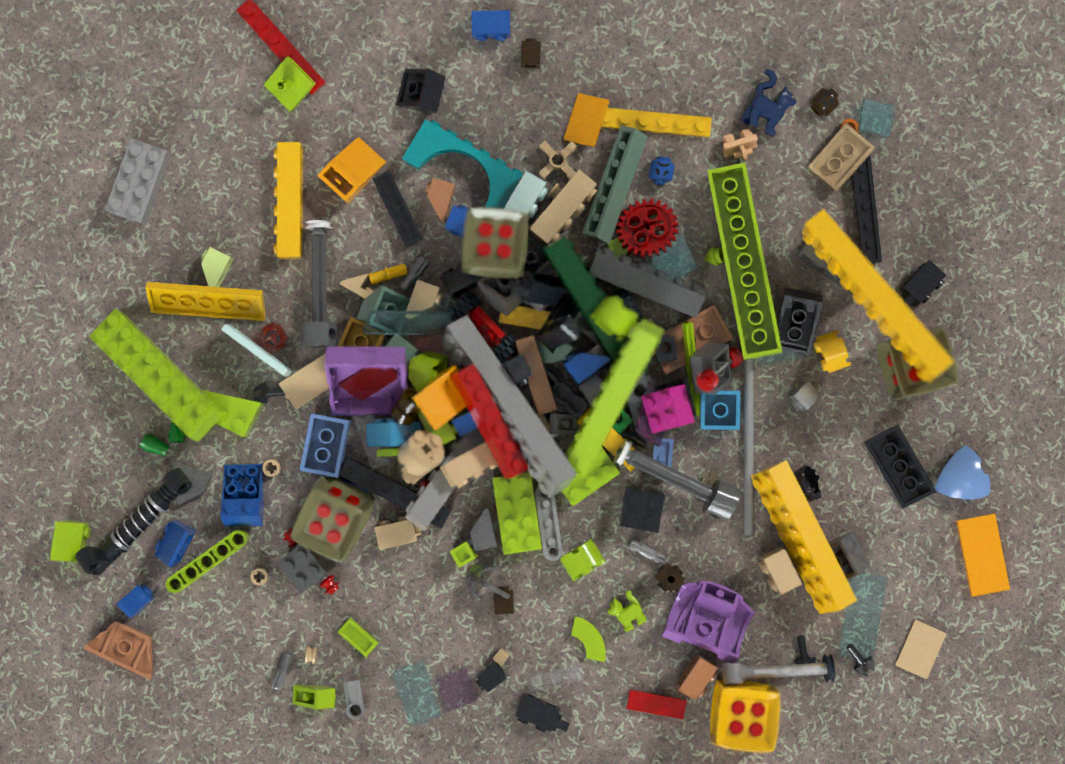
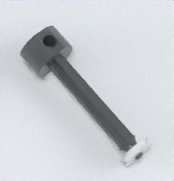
(319, 332)
(718, 500)

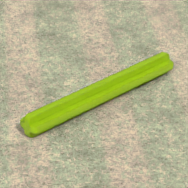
(689, 346)

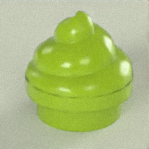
(714, 256)

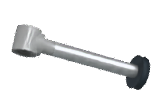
(737, 673)

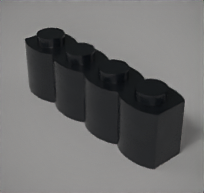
(565, 395)

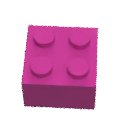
(668, 408)

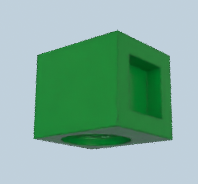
(626, 420)

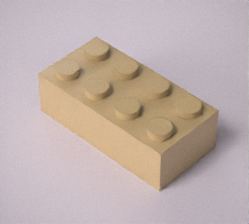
(563, 208)

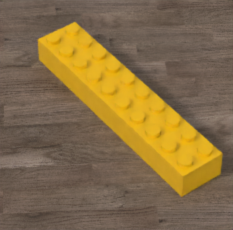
(876, 297)

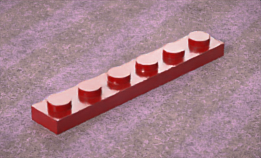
(276, 40)

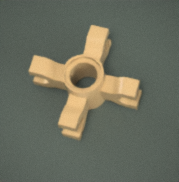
(564, 167)

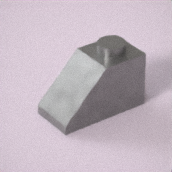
(483, 533)

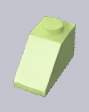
(215, 266)

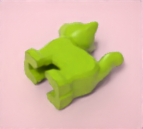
(627, 614)

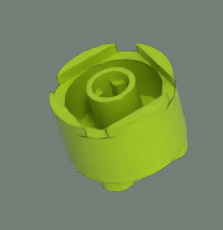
(614, 318)
(582, 559)

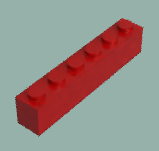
(489, 421)

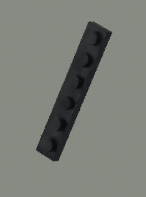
(866, 212)

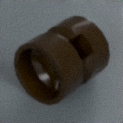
(405, 409)

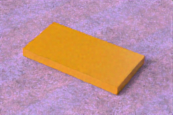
(982, 555)

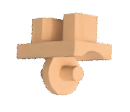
(740, 147)

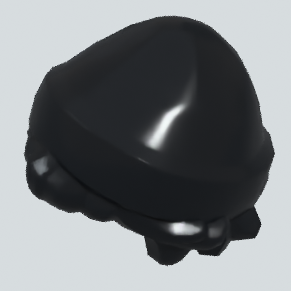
(808, 482)

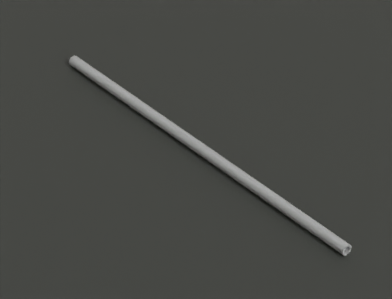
(748, 446)

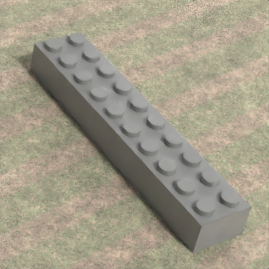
(533, 440)

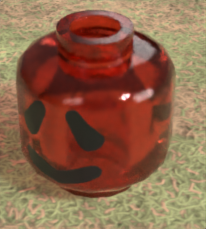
(273, 336)

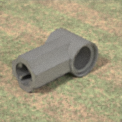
(353, 696)

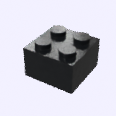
(642, 510)

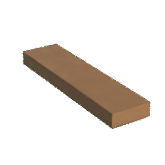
(539, 382)

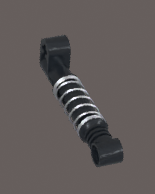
(97, 560)

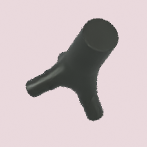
(634, 437)

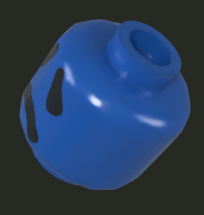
(661, 170)

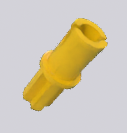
(388, 274)

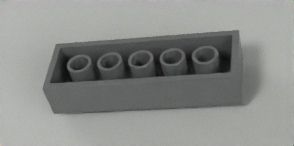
(647, 282)

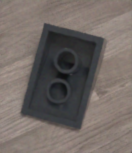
(798, 320)

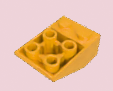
(351, 170)
(440, 398)

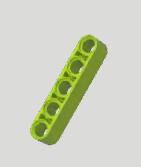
(198, 563)

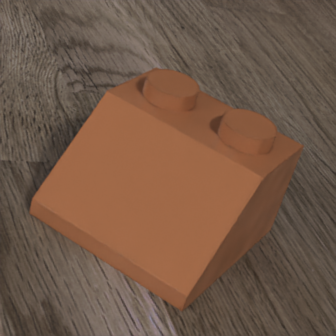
(696, 677)

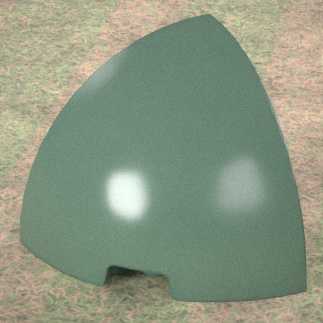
(559, 353)

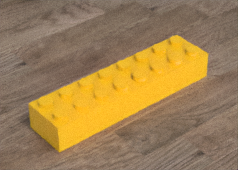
(803, 538)

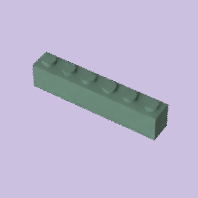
(615, 184)

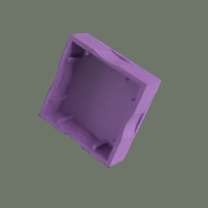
(345, 361)

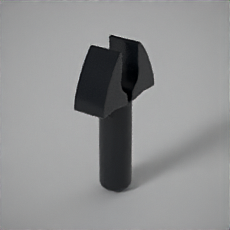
(269, 392)
(803, 651)
(860, 660)

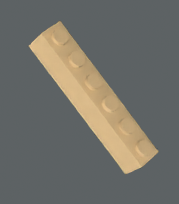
(474, 462)

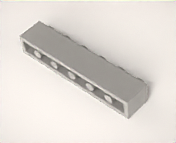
(438, 490)

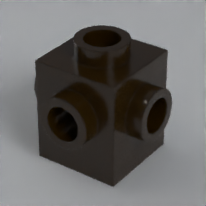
(664, 572)

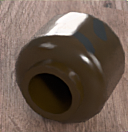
(824, 102)

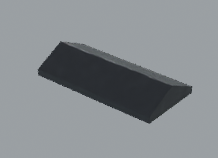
(900, 466)

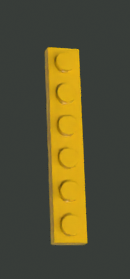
(658, 122)

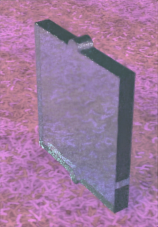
(876, 118)

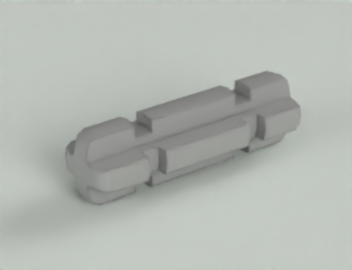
(646, 552)

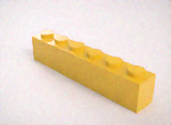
(289, 200)

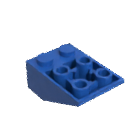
(242, 495)

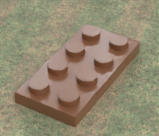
(707, 328)

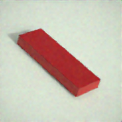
(656, 704)

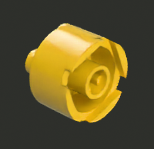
(832, 351)

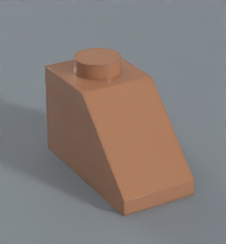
(440, 196)

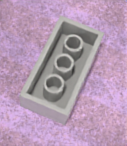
(138, 181)

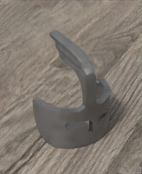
(478, 569)

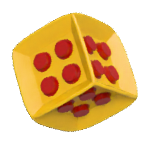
(745, 716)

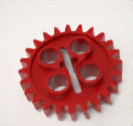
(653, 242)

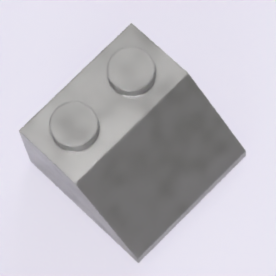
(849, 555)

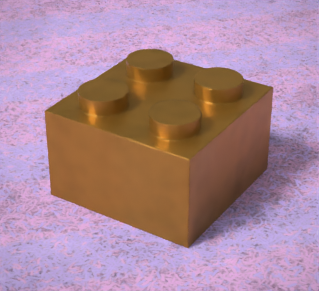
(355, 337)

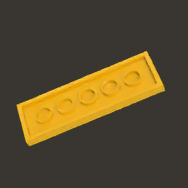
(206, 301)

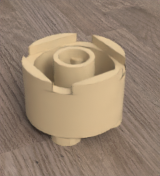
(421, 453)

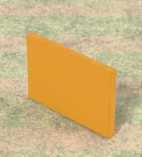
(586, 120)

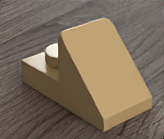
(356, 285)

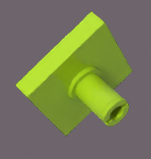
(289, 84)

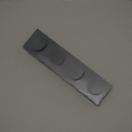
(397, 208)

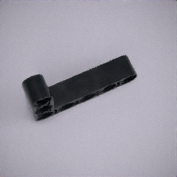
(560, 324)

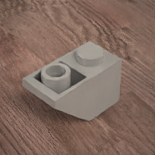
(804, 396)

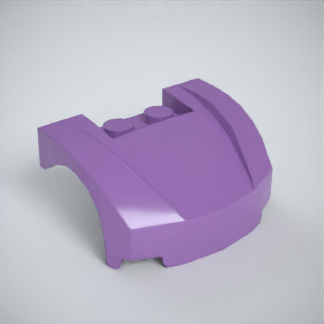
(709, 618)

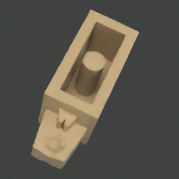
(396, 533)

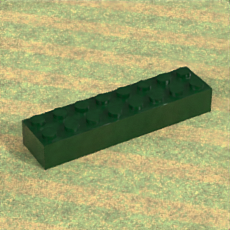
(582, 290)

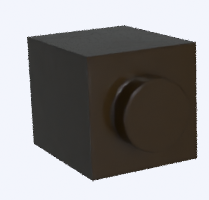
(530, 53)
(503, 605)

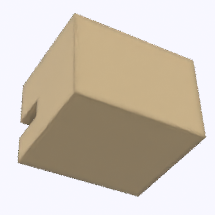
(501, 656)

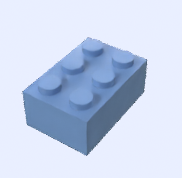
(325, 445)

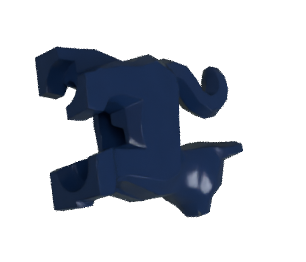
(767, 108)

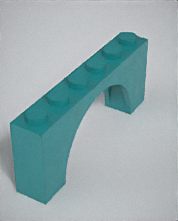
(434, 141)

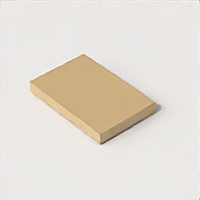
(841, 157)

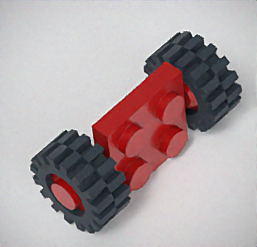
(486, 327)

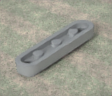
(548, 525)

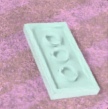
(257, 350)

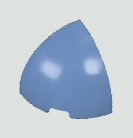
(964, 476)

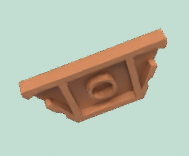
(124, 647)

